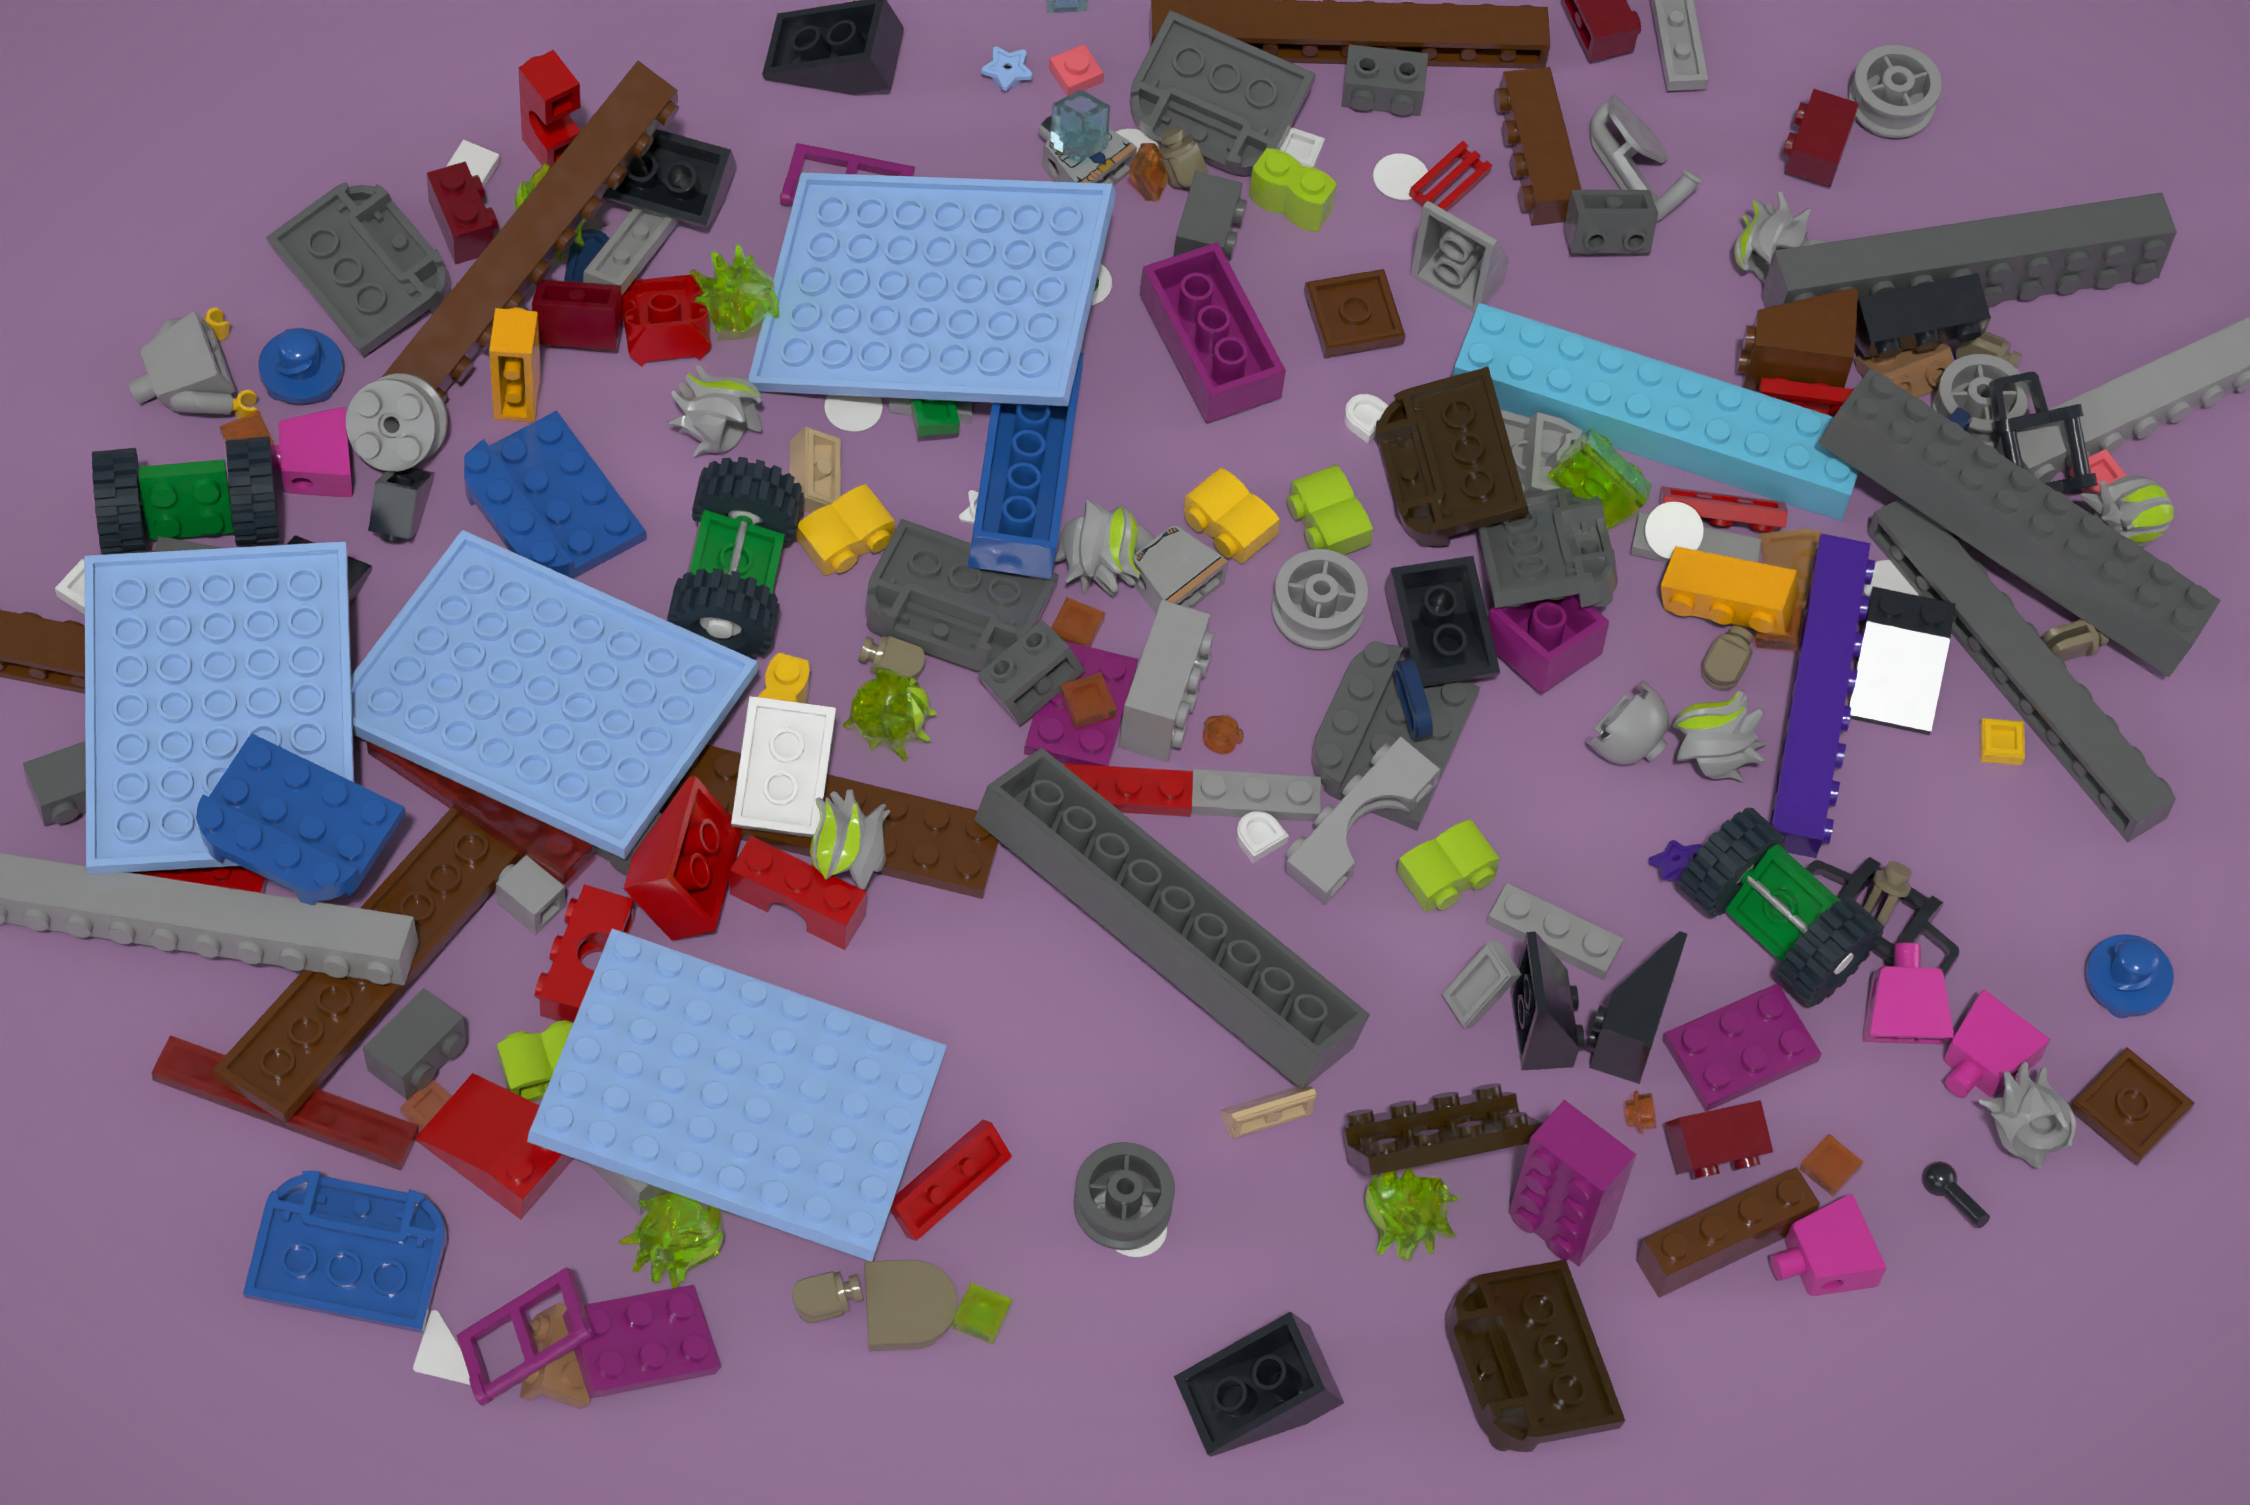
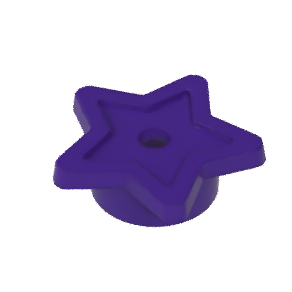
(1674, 860)

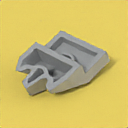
(1537, 446)

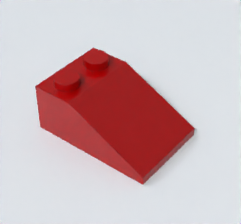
(685, 863)
(485, 1140)

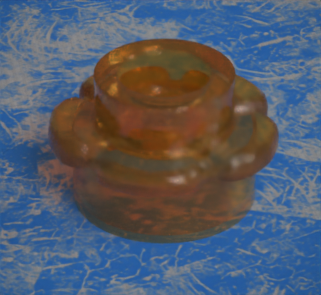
(1222, 734)
(1641, 1111)

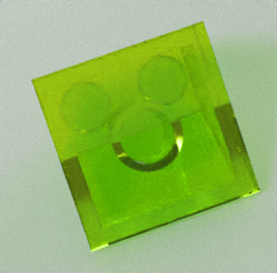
(1598, 470)

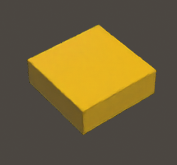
(2002, 741)

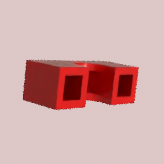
(546, 100)
(769, 875)
(588, 929)

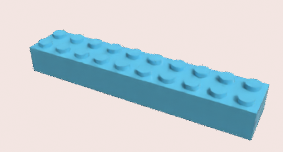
(1660, 410)

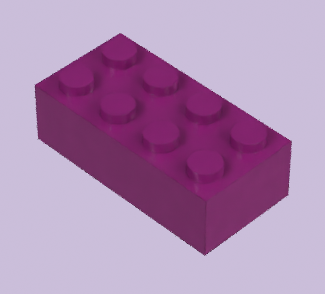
(1212, 332)
(1571, 1183)

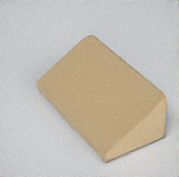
(816, 466)
(1268, 1111)

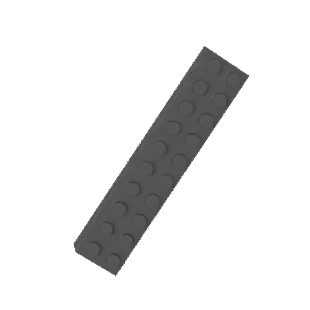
(2011, 253)
(2019, 522)
(1172, 917)

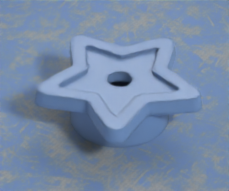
(1003, 77)

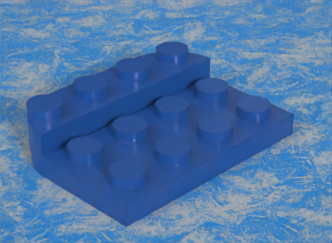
(550, 498)
(295, 822)
(348, 1251)

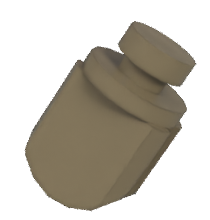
(1180, 157)
(1990, 345)
(2074, 639)
(895, 655)
(1727, 659)
(1892, 881)
(825, 1296)

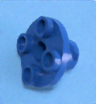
(300, 366)
(2129, 975)

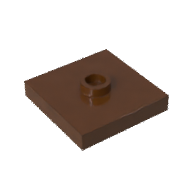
(1354, 312)
(2132, 1106)

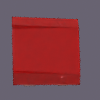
(665, 319)

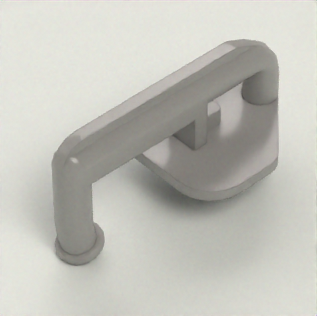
(1639, 139)

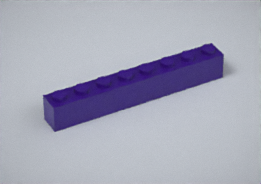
(1819, 694)

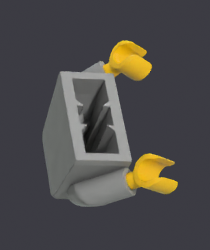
(189, 368)

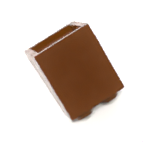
(1801, 341)

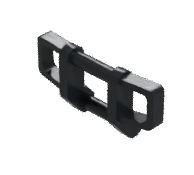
(2069, 415)
(1926, 907)

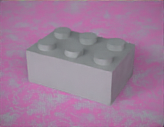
(1167, 681)

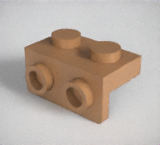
(1912, 369)
(561, 1377)

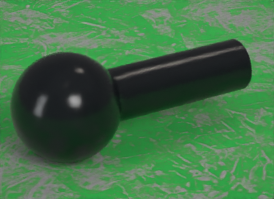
(1941, 1180)

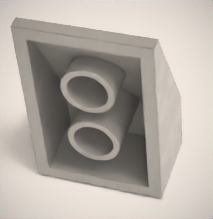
(1457, 258)

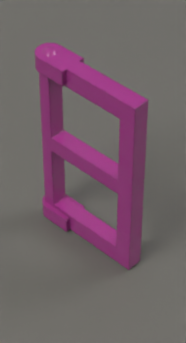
(838, 158)
(515, 1310)

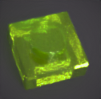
(982, 1313)

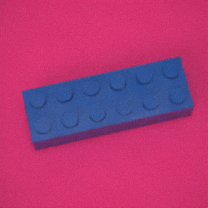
(1023, 486)

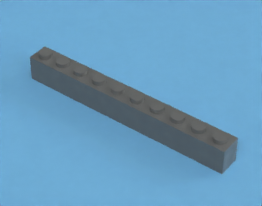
(2025, 670)

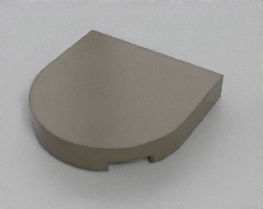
(907, 1304)

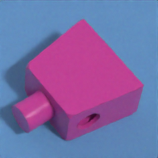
(314, 454)
(1908, 1002)
(1990, 1043)
(1831, 1251)

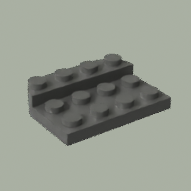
(1218, 91)
(363, 263)
(1551, 552)
(946, 608)
(1370, 714)

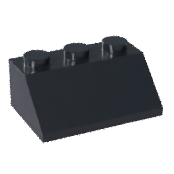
(677, 179)
(1921, 316)

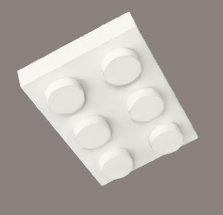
(783, 766)

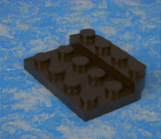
(1450, 458)
(1436, 1130)
(1530, 1358)

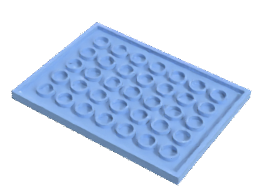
(934, 288)
(187, 665)
(544, 693)
(738, 1094)

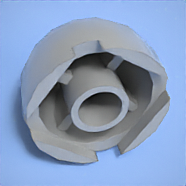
(1632, 728)

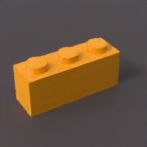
(515, 364)
(1730, 590)

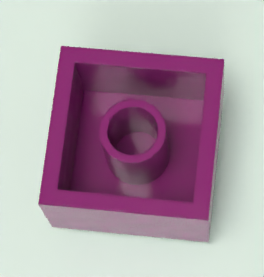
(1548, 638)

